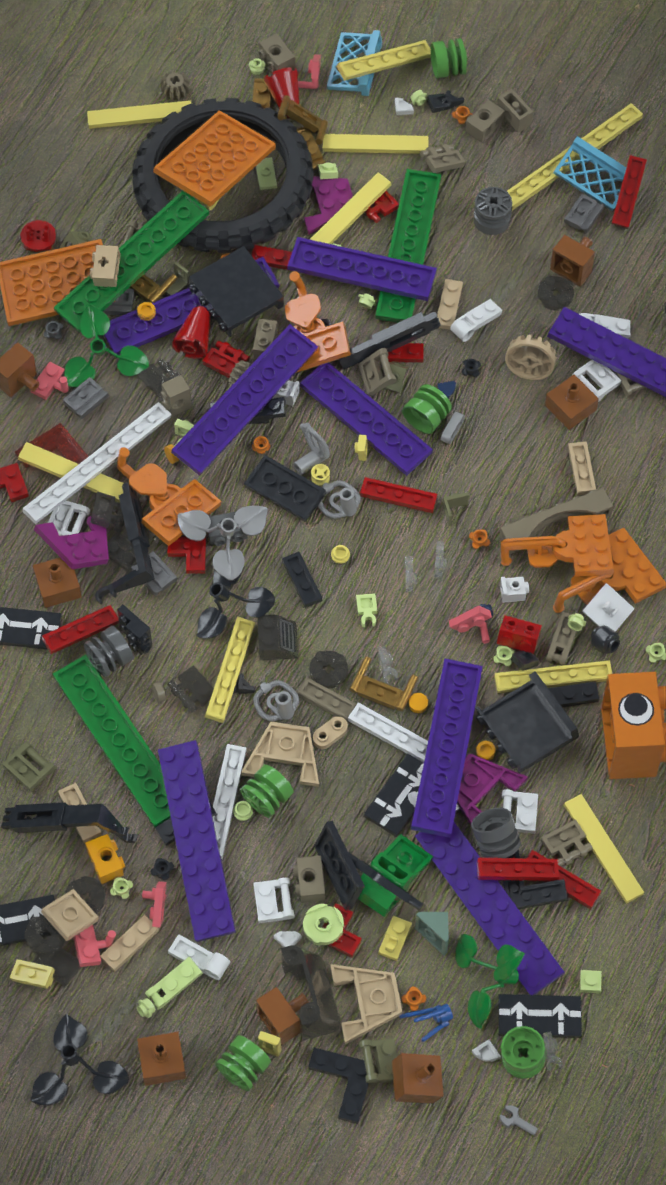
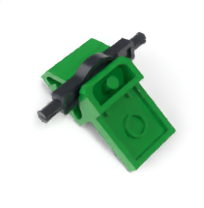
(391, 875)

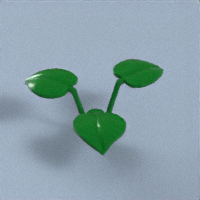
(95, 323)
(507, 959)

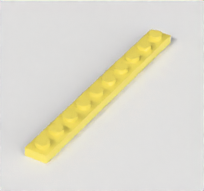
(598, 138)

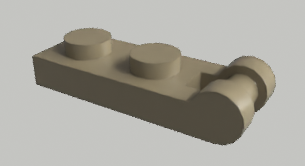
(561, 641)

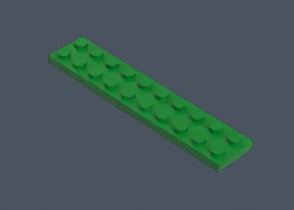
(410, 236)
(137, 256)
(116, 736)

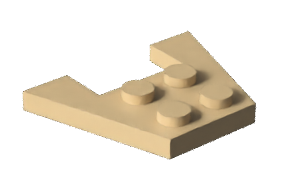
(285, 745)
(376, 998)

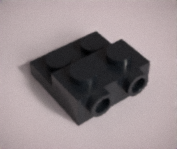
(136, 630)

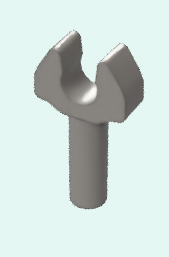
(516, 1120)

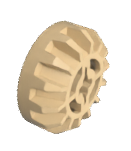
(533, 361)

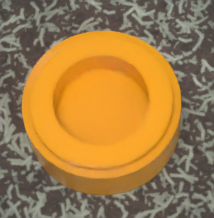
(146, 311)
(171, 457)
(418, 703)
(486, 750)

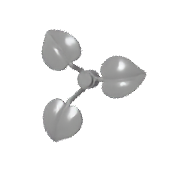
(226, 562)

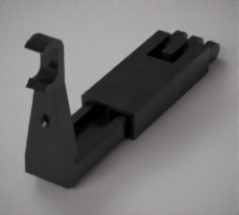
(391, 337)
(139, 538)
(60, 816)

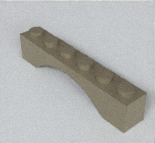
(593, 503)

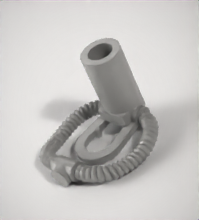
(319, 451)
(349, 500)
(285, 707)

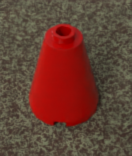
(283, 83)
(193, 334)

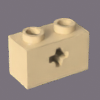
(106, 266)

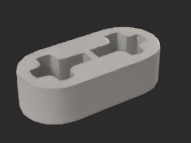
(452, 427)

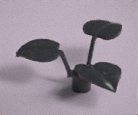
(211, 620)
(68, 1037)

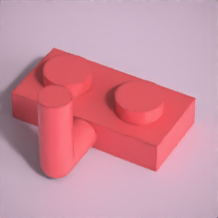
(314, 69)
(50, 379)
(471, 618)
(159, 896)
(88, 947)

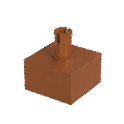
(573, 259)
(17, 370)
(571, 402)
(56, 582)
(279, 1014)
(161, 1058)
(417, 1078)

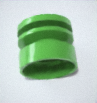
(448, 58)
(427, 409)
(267, 790)
(523, 1041)
(245, 1059)

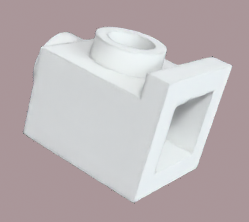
(289, 392)
(513, 589)

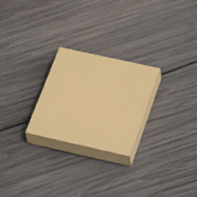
(70, 915)

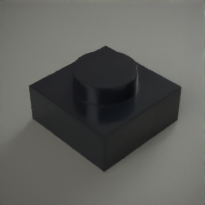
(525, 660)

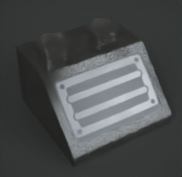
(277, 638)

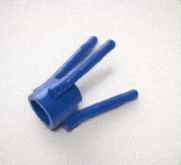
(439, 1013)

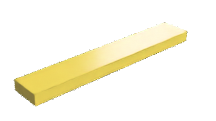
(384, 60)
(133, 114)
(374, 143)
(352, 209)
(61, 466)
(230, 670)
(555, 676)
(604, 849)

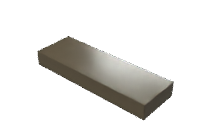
(326, 699)

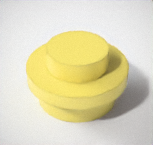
(340, 554)

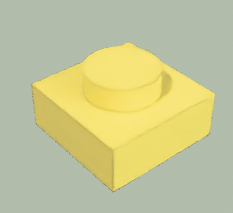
(361, 447)

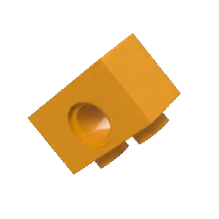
(108, 869)

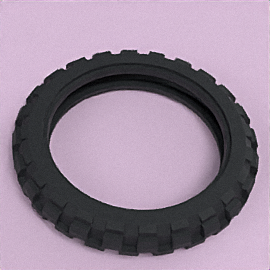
(244, 231)

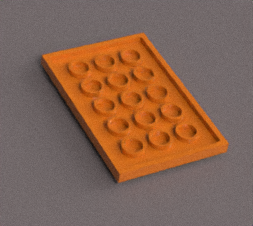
(214, 158)
(40, 281)

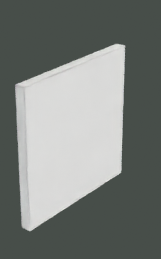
(608, 608)

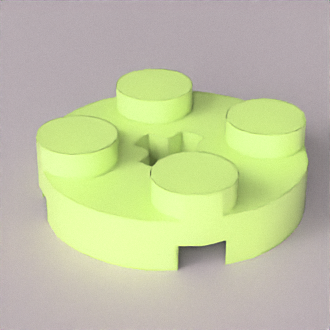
(319, 935)

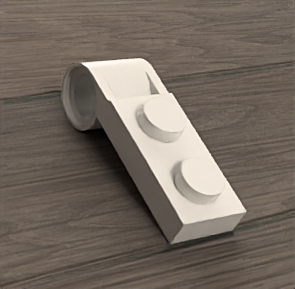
(467, 324)
(617, 325)
(209, 963)

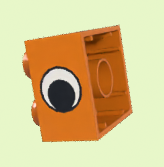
(634, 725)

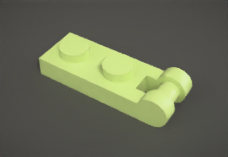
(174, 982)

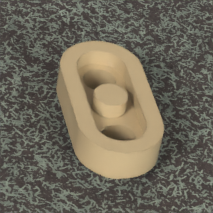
(331, 732)

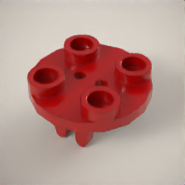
(35, 230)

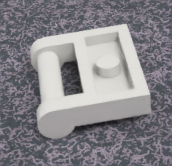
(600, 375)
(63, 514)
(526, 809)
(266, 900)

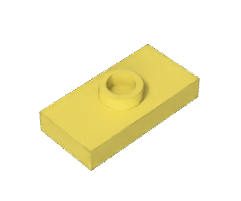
(269, 1043)

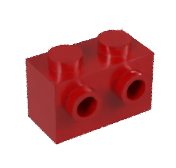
(519, 634)

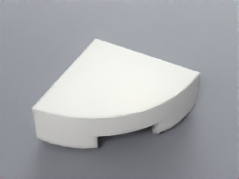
(403, 107)
(287, 938)
(486, 1052)

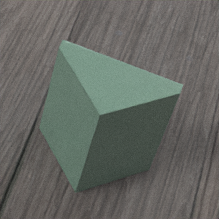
(434, 928)

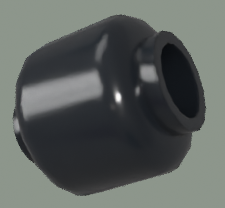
(605, 639)

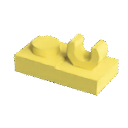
(395, 938)
(32, 974)

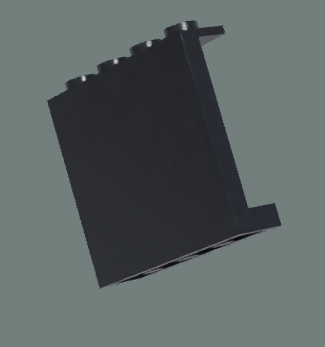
(235, 290)
(528, 724)

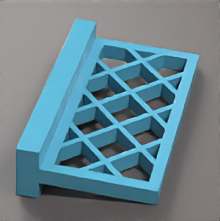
(372, 47)
(599, 160)

